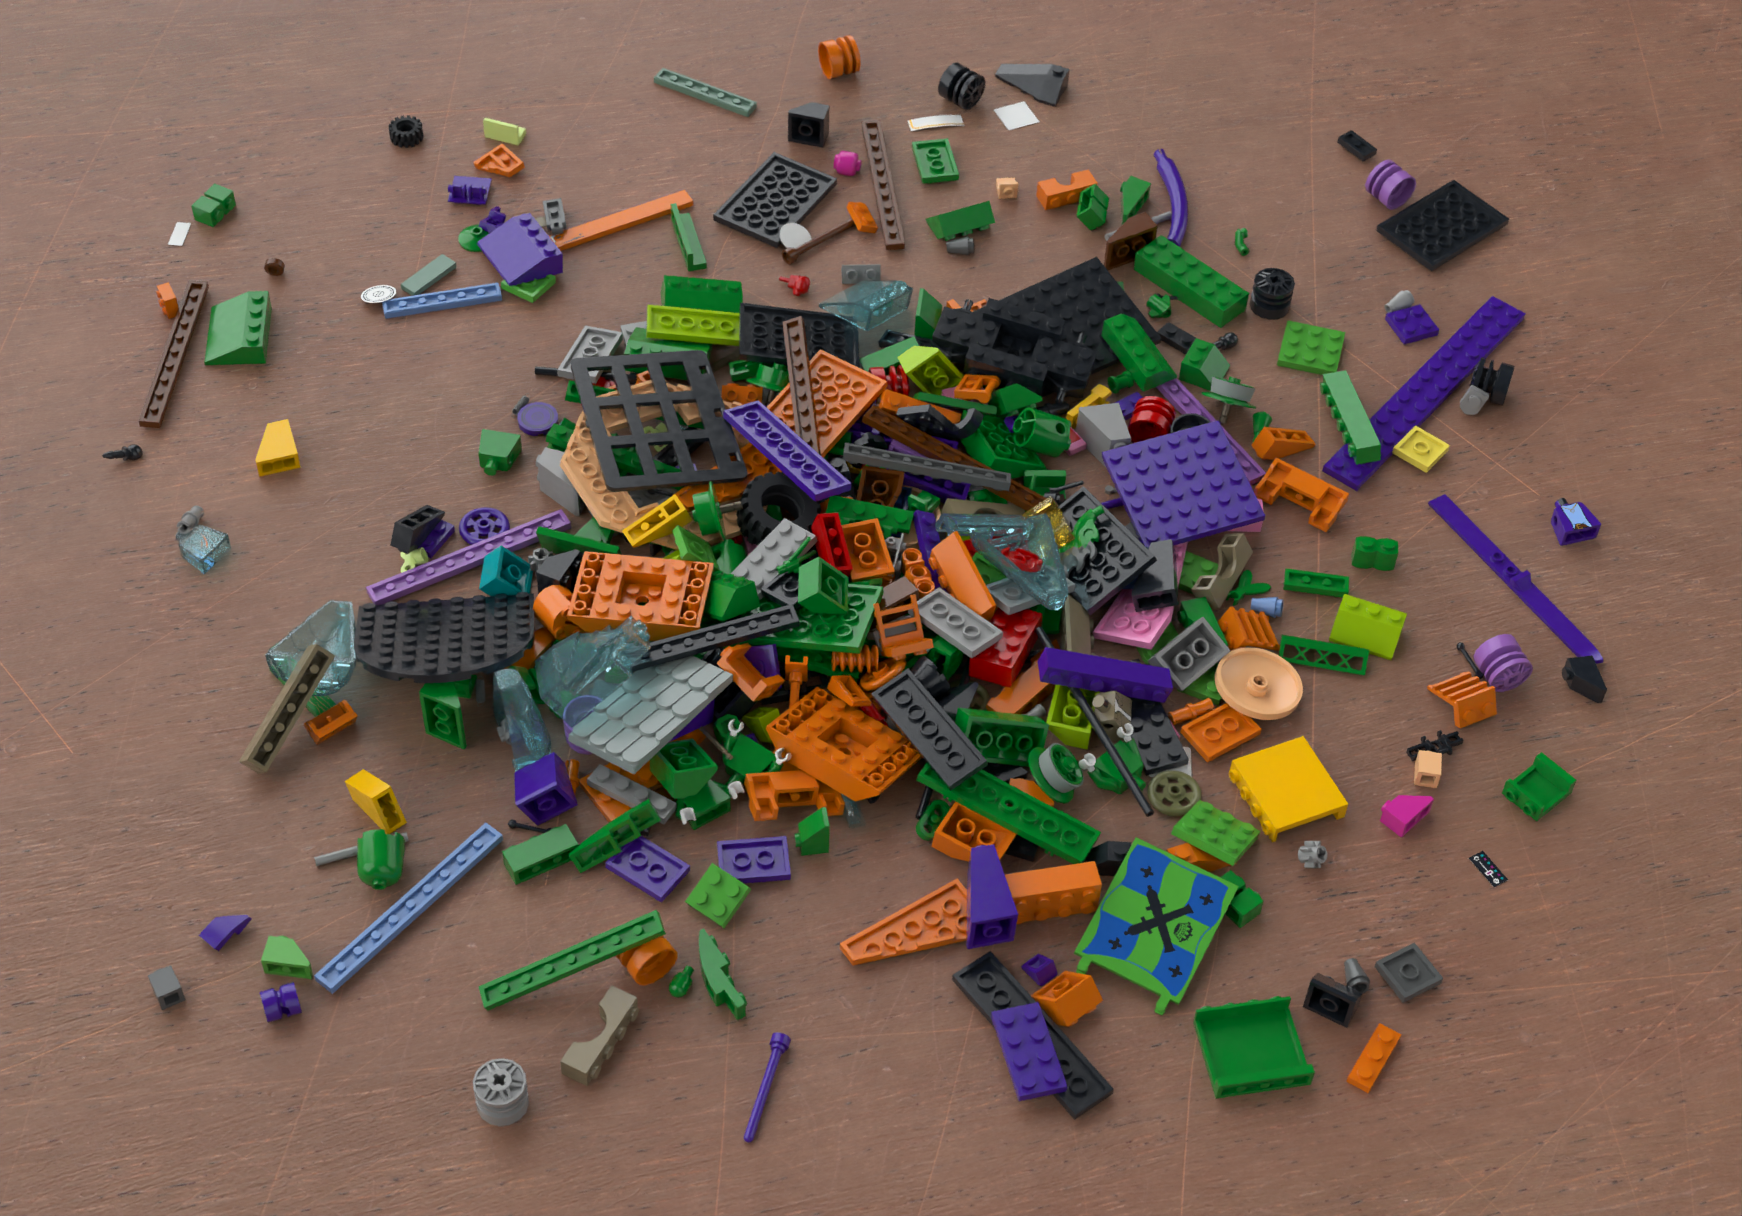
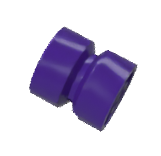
(280, 1002)

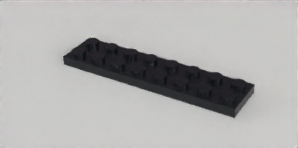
(994, 989)

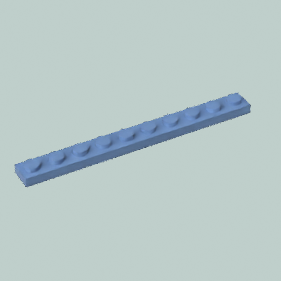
(408, 908)

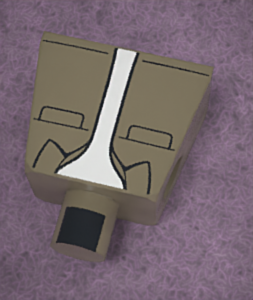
(1112, 712)

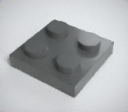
(1408, 972)

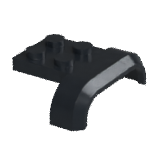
(935, 424)

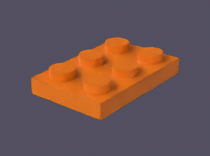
(1219, 731)

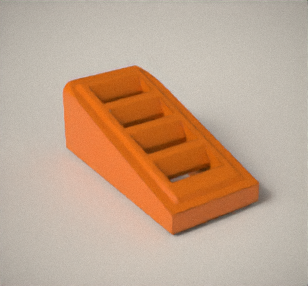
(848, 690)

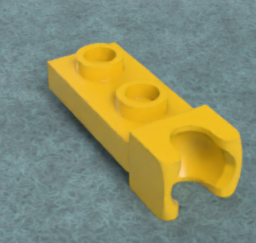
(1097, 397)

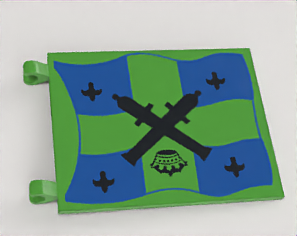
(1156, 922)

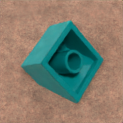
(505, 573)

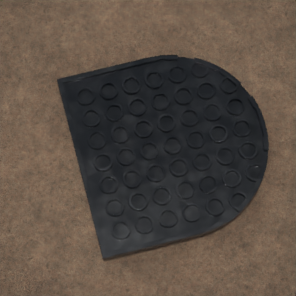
(444, 637)

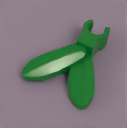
(1246, 588)

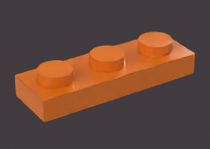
(1373, 1058)

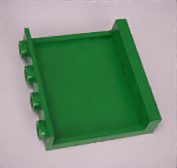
(1251, 1047)

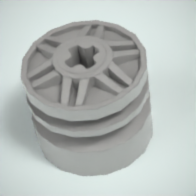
(501, 1092)

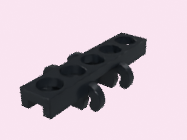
(1446, 746)

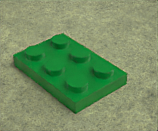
(935, 161)

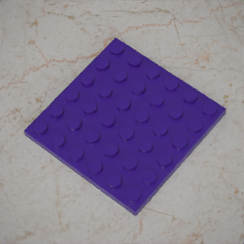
(1183, 485)

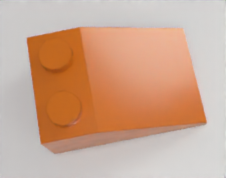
(867, 550)
(966, 830)

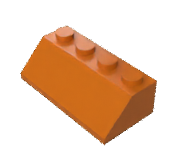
(961, 576)

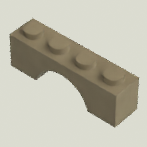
(976, 507)
(1233, 555)
(585, 1059)

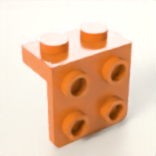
(741, 394)

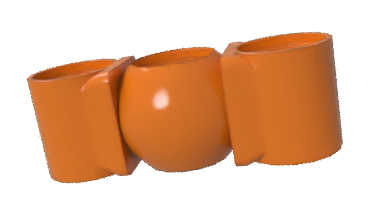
(916, 572)

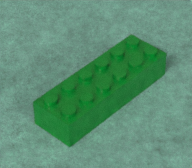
(1191, 281)

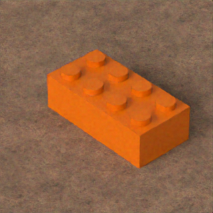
(1055, 891)

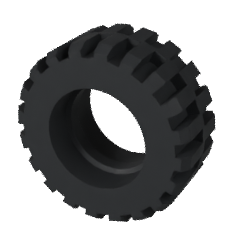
(773, 490)

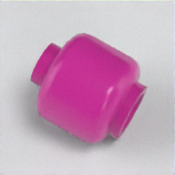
(847, 163)

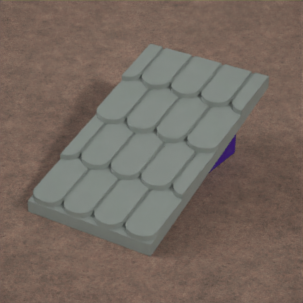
(651, 711)

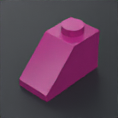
(1405, 812)

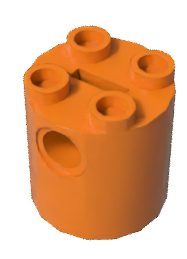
(552, 609)

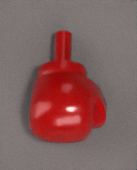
(798, 283)

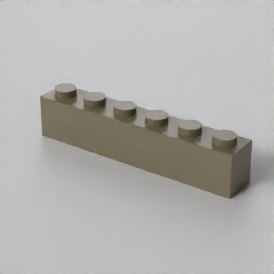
(287, 708)

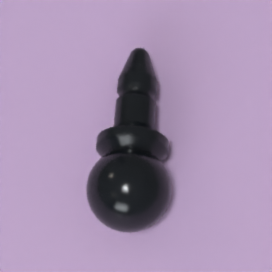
(1229, 340)
(131, 452)

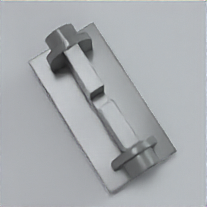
(856, 273)

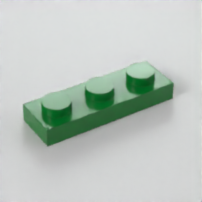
(1315, 583)

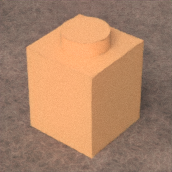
(1427, 769)

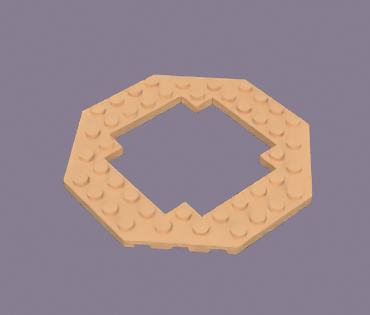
(618, 509)

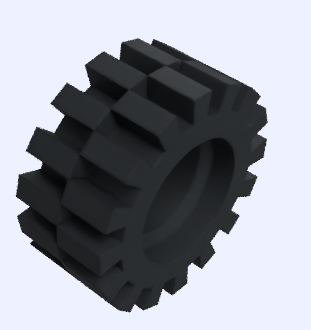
(398, 132)

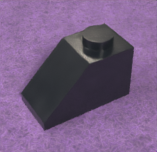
(1584, 678)
(1108, 856)

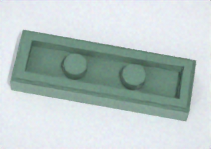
(428, 275)

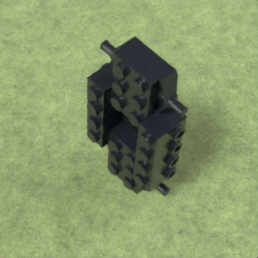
(1006, 329)

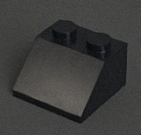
(809, 124)
(1332, 999)

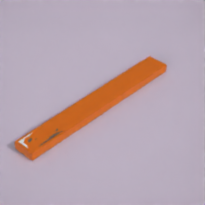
(621, 220)

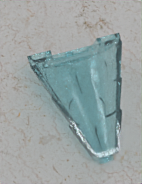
(1045, 586)
(330, 628)
(525, 724)

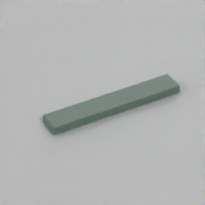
(705, 92)

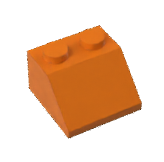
(1068, 997)

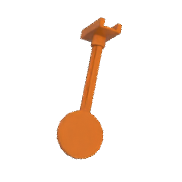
(795, 673)

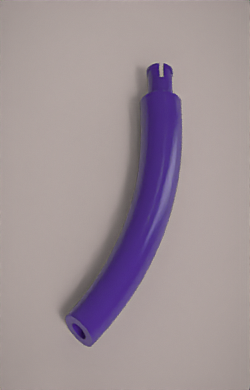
(1177, 195)

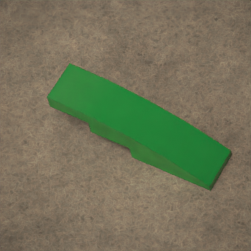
(613, 836)

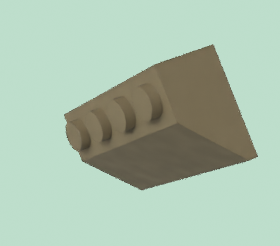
(1076, 628)

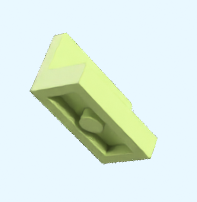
(503, 131)

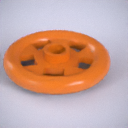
(886, 671)

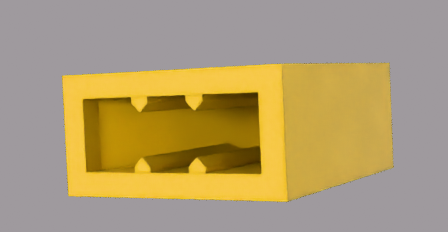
(277, 449)
(376, 800)

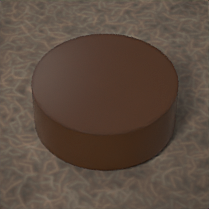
(274, 266)

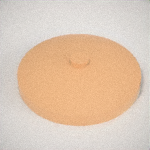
(1258, 683)

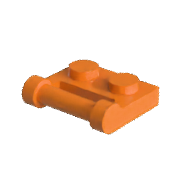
(971, 385)

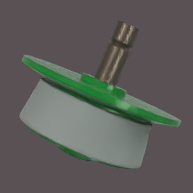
(1231, 393)
(1056, 771)

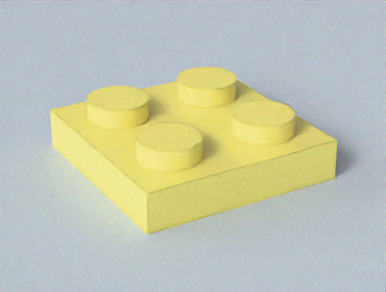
(1420, 449)

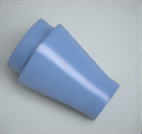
(1270, 606)

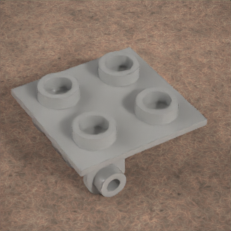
(896, 548)

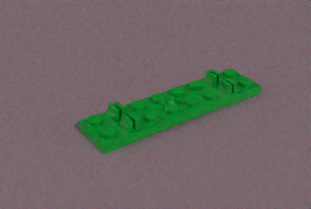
(1027, 817)

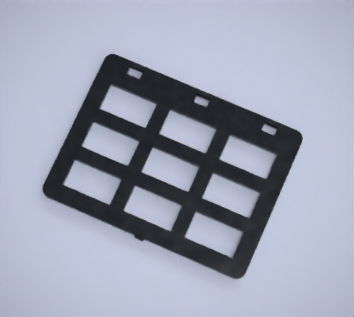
(703, 393)

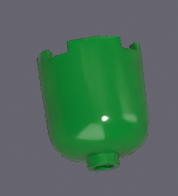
(380, 858)

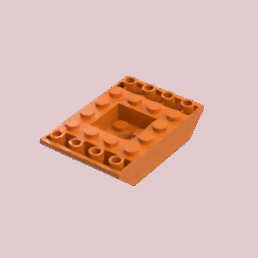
(615, 583)
(842, 745)

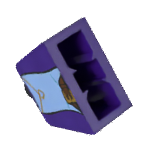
(1573, 522)

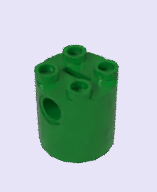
(1041, 432)
(728, 555)

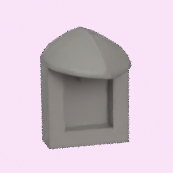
(1473, 400)

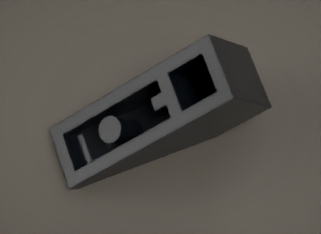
(415, 528)

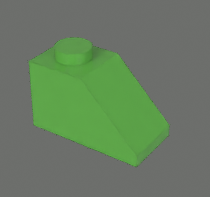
(285, 958)

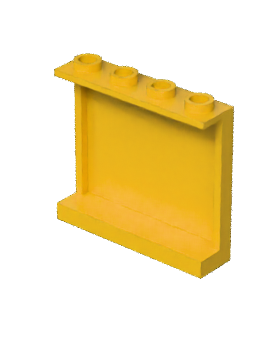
(1286, 786)

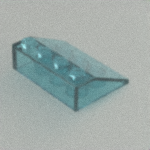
(870, 302)

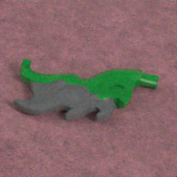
(1085, 533)

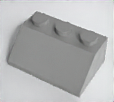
(1190, 653)

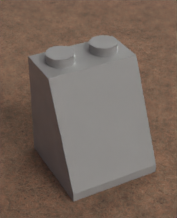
(1102, 428)
(556, 483)

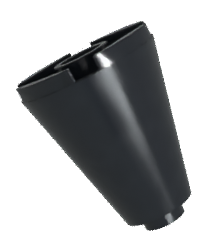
(929, 677)

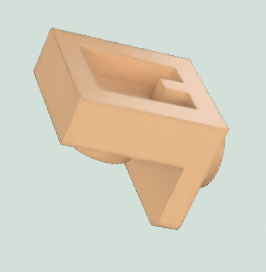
(1007, 188)

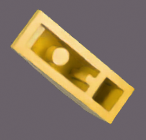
(658, 522)

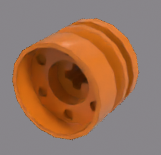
(839, 57)
(649, 961)

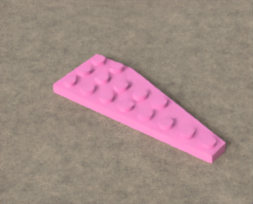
(1134, 628)

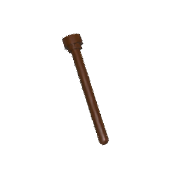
(791, 254)

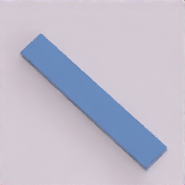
(442, 300)

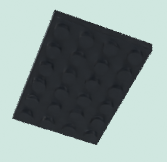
(773, 196)
(1442, 225)
(763, 334)
(1118, 556)

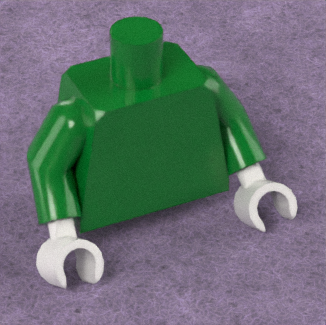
(749, 756)
(1104, 771)
(708, 803)

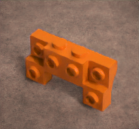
(1303, 489)
(787, 789)

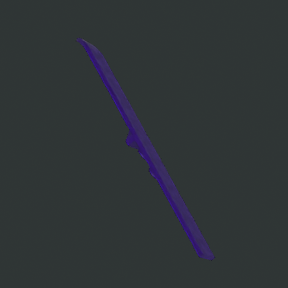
(1516, 580)

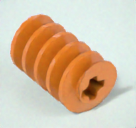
(866, 658)

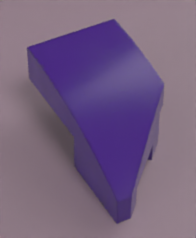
(493, 221)
(222, 928)

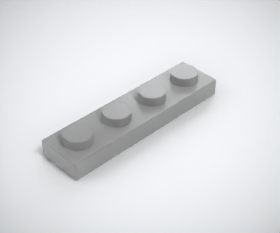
(629, 792)

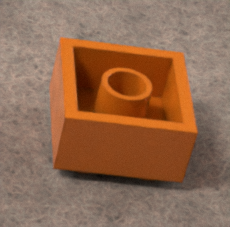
(167, 300)

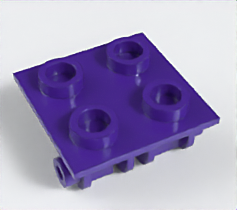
(469, 190)

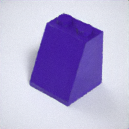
(544, 789)

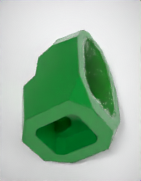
(721, 728)

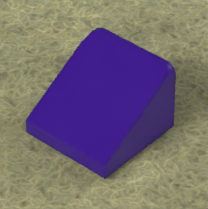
(1040, 969)

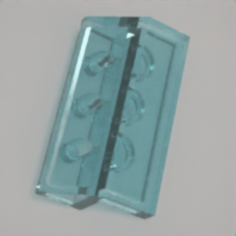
(964, 523)

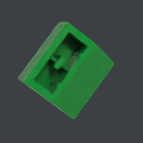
(1013, 400)

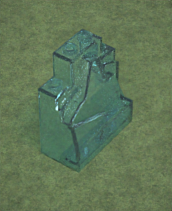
(589, 667)

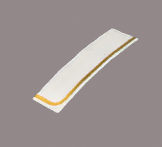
(935, 121)

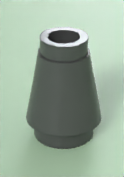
(961, 246)
(1356, 976)

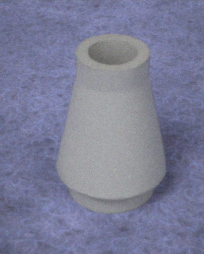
(1401, 301)

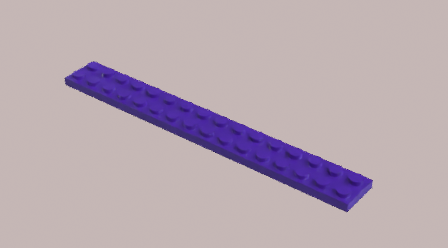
(1430, 387)

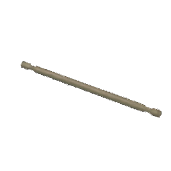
(716, 743)

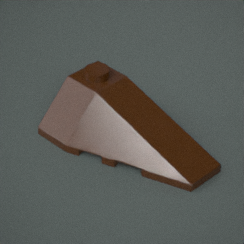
(880, 485)

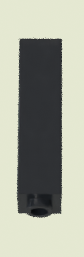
(1158, 584)

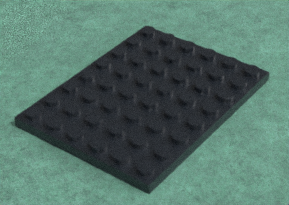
(1083, 299)

